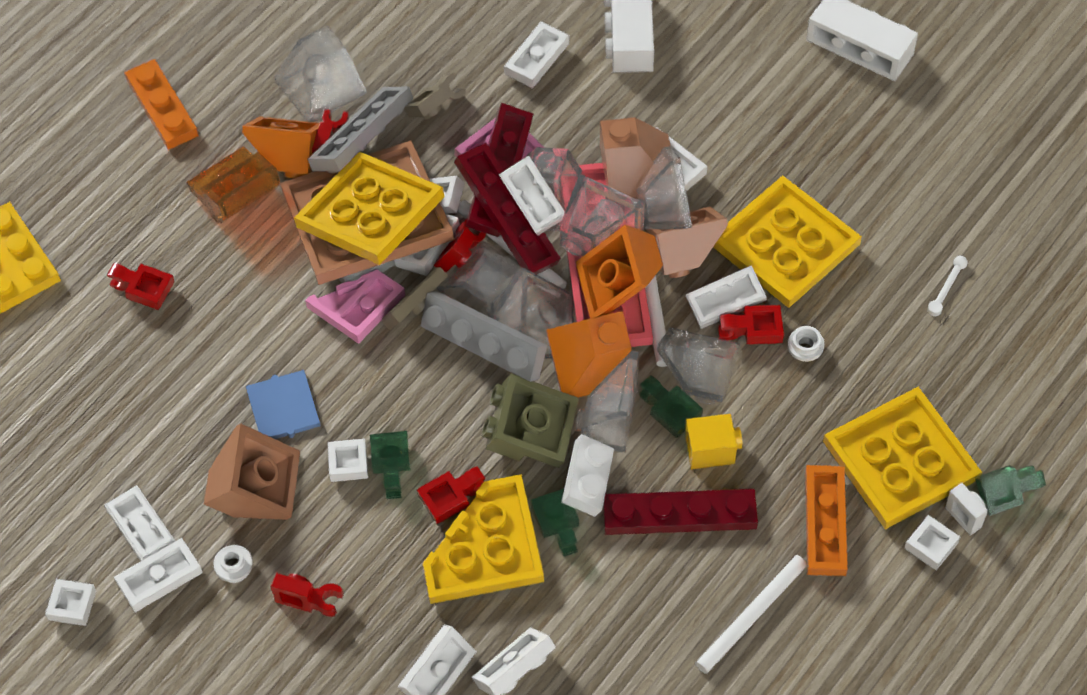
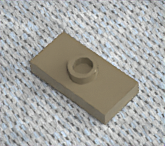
(415, 299)

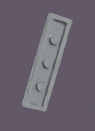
(360, 129)
(483, 336)

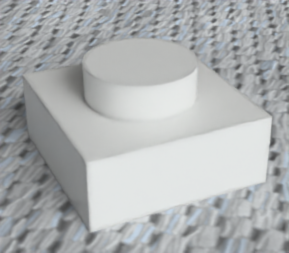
(453, 190)
(347, 460)
(966, 508)
(932, 542)
(70, 602)

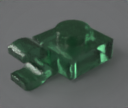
(670, 407)
(389, 457)
(1004, 487)
(557, 520)

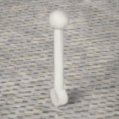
(935, 307)

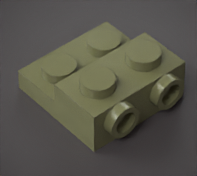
(530, 421)

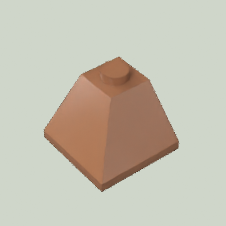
(628, 151)
(689, 247)
(253, 476)

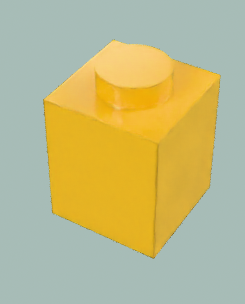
(712, 441)

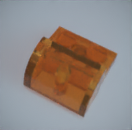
(234, 183)

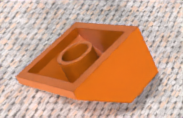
(283, 143)
(618, 269)
(588, 351)

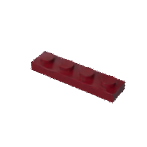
(508, 145)
(482, 173)
(680, 511)

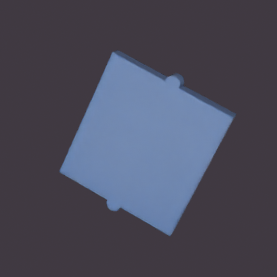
(283, 405)

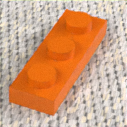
(161, 104)
(826, 520)

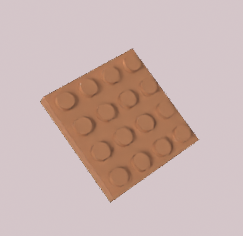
(333, 262)

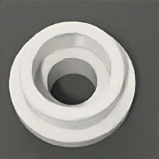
(806, 335)
(237, 572)

